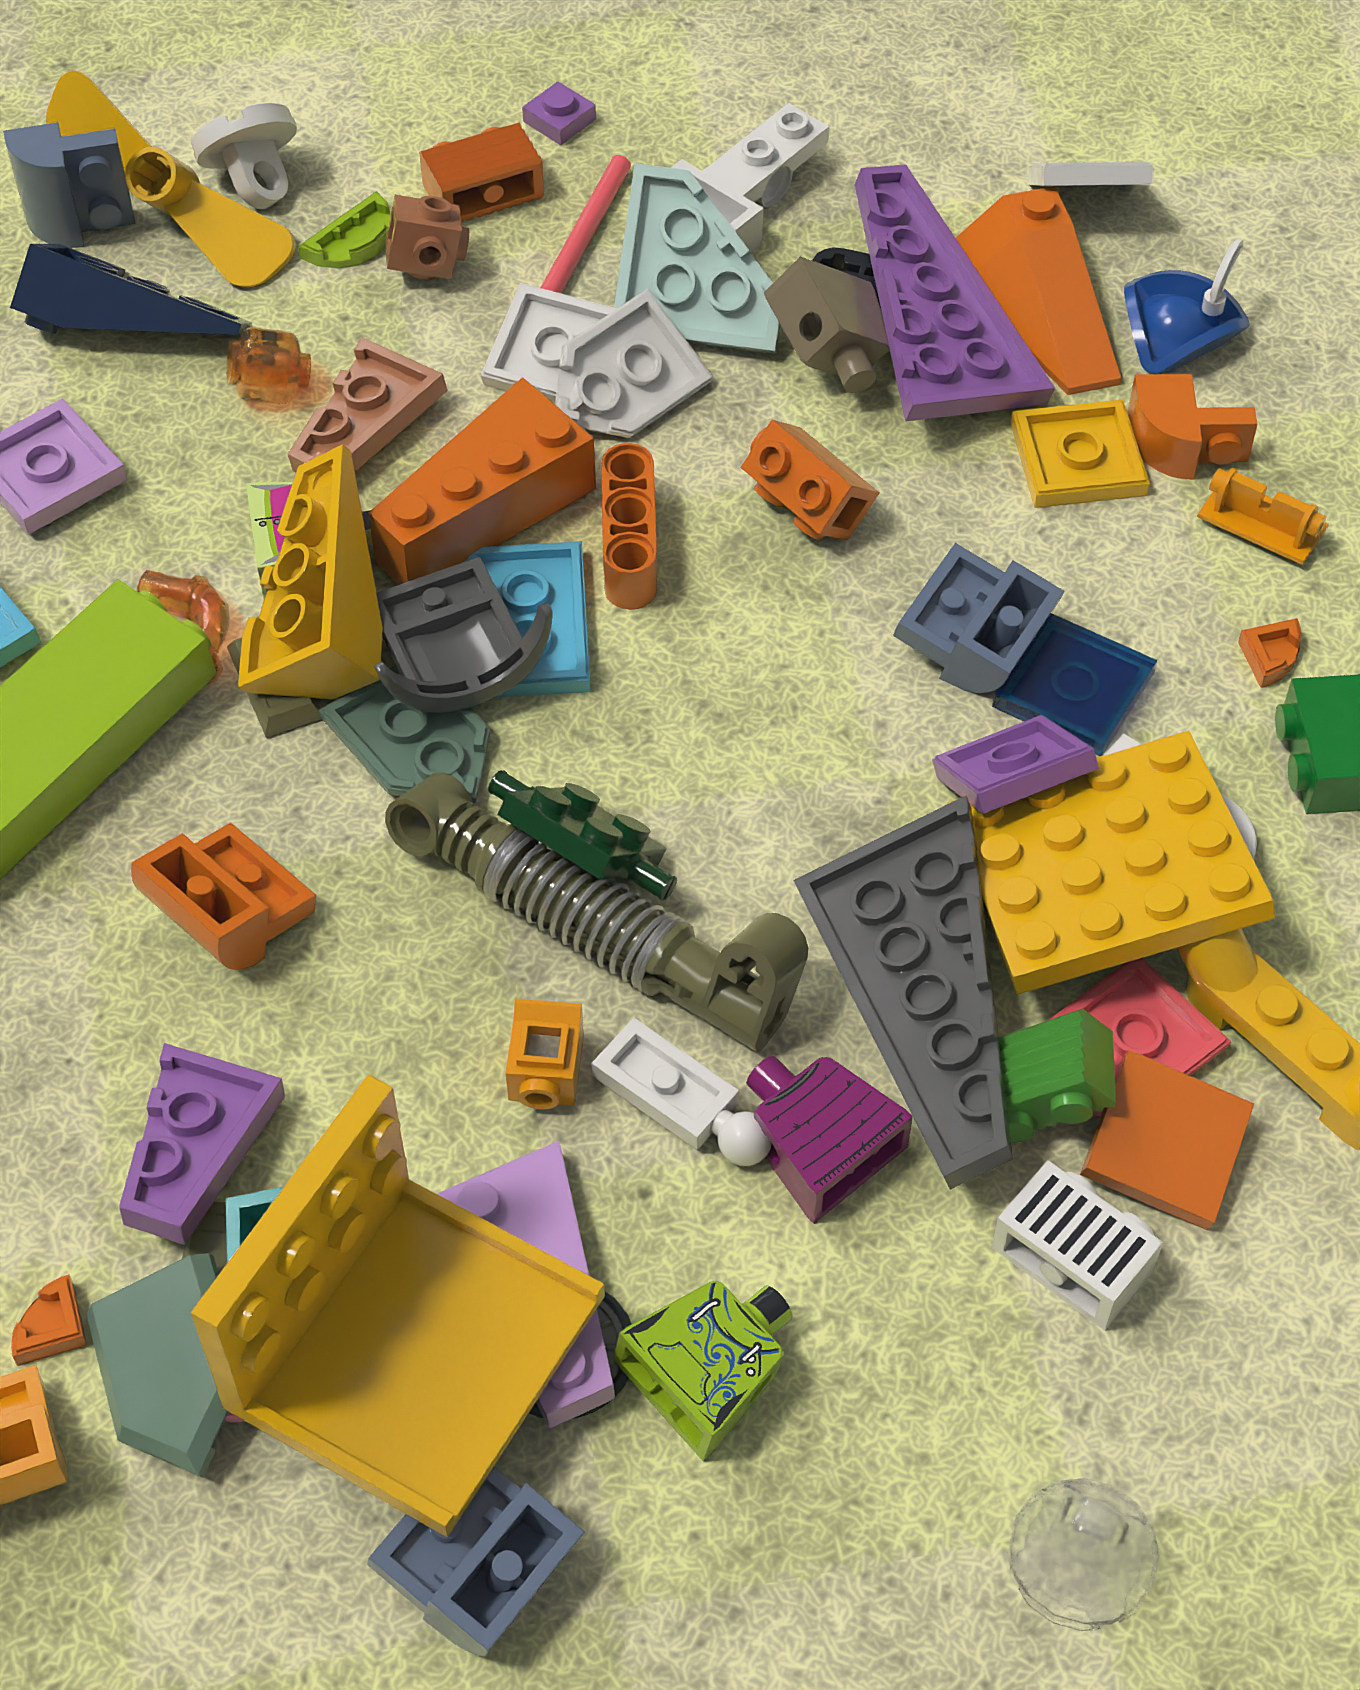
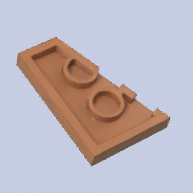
(369, 405)

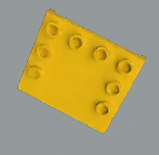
(388, 1322)

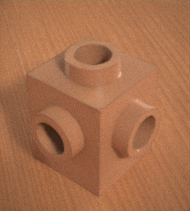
(425, 237)

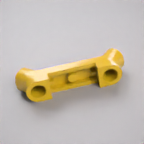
(1243, 990)

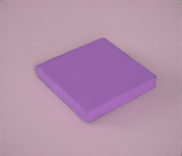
(1014, 763)

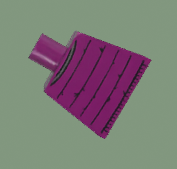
(825, 1130)

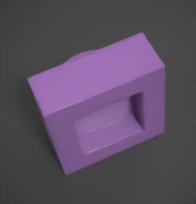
(559, 113)

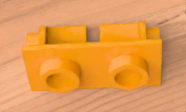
(1274, 523)

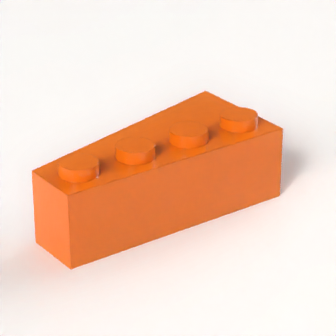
(484, 486)

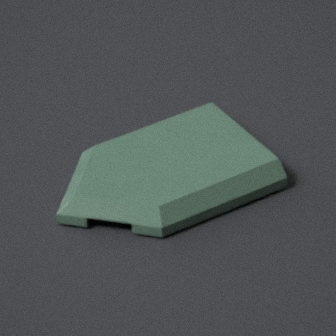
(407, 744)
(157, 1367)

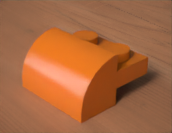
(223, 893)

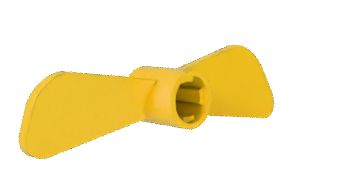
(233, 237)

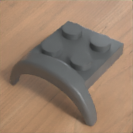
(455, 640)

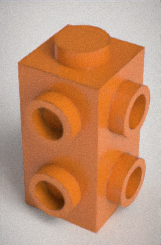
(808, 480)

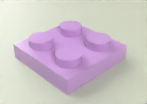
(53, 466)

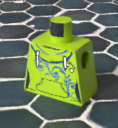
(705, 1359)

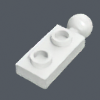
(679, 1093)

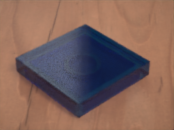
(1076, 682)

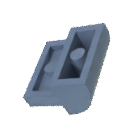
(69, 182)
(977, 619)
(485, 1567)

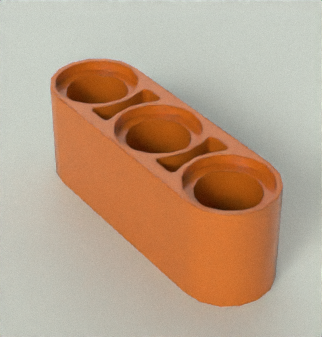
(629, 526)

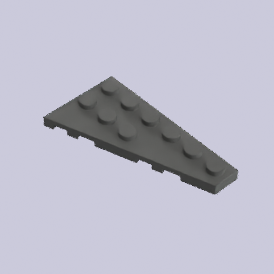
(916, 960)

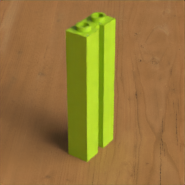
(89, 707)

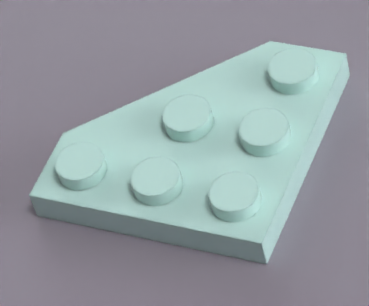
(693, 264)

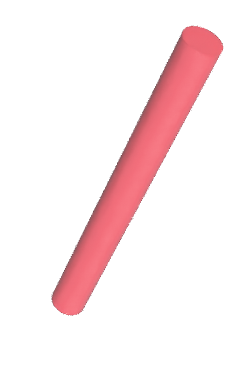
(587, 224)

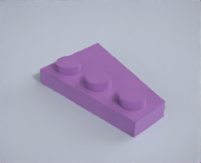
(194, 1140)

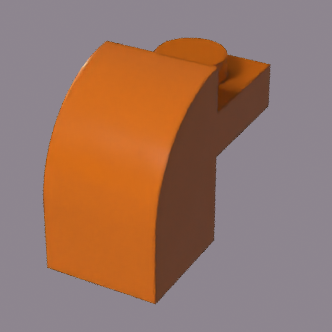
(1178, 434)

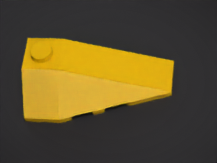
(321, 602)

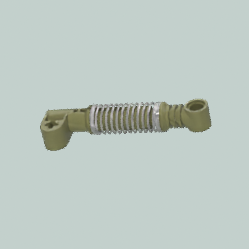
(653, 950)

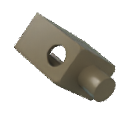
(831, 321)

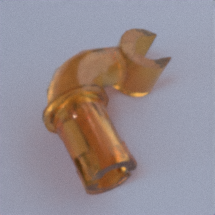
(197, 603)

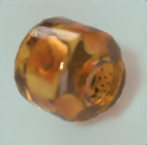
(267, 366)

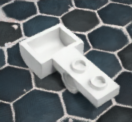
(760, 169)

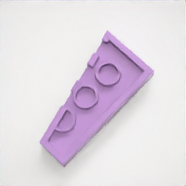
(536, 1205)

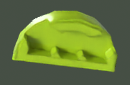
(351, 237)

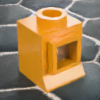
(544, 1053)

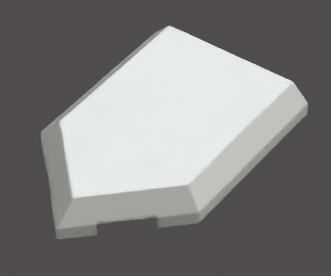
(628, 370)

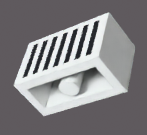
(1077, 1244)

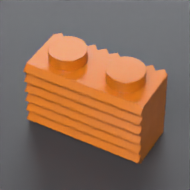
(484, 171)

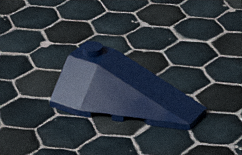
(85, 292)

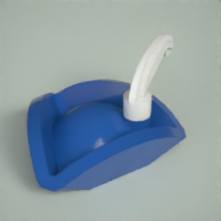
(1183, 314)

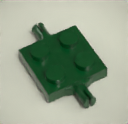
(584, 833)

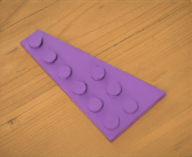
(941, 321)

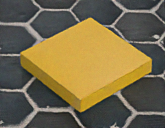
(1079, 453)

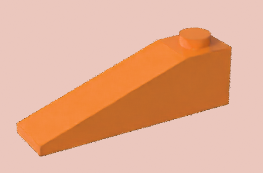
(1041, 281)

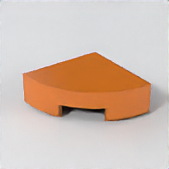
(1271, 649)
(49, 1324)

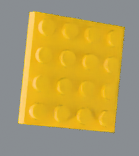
(1115, 866)

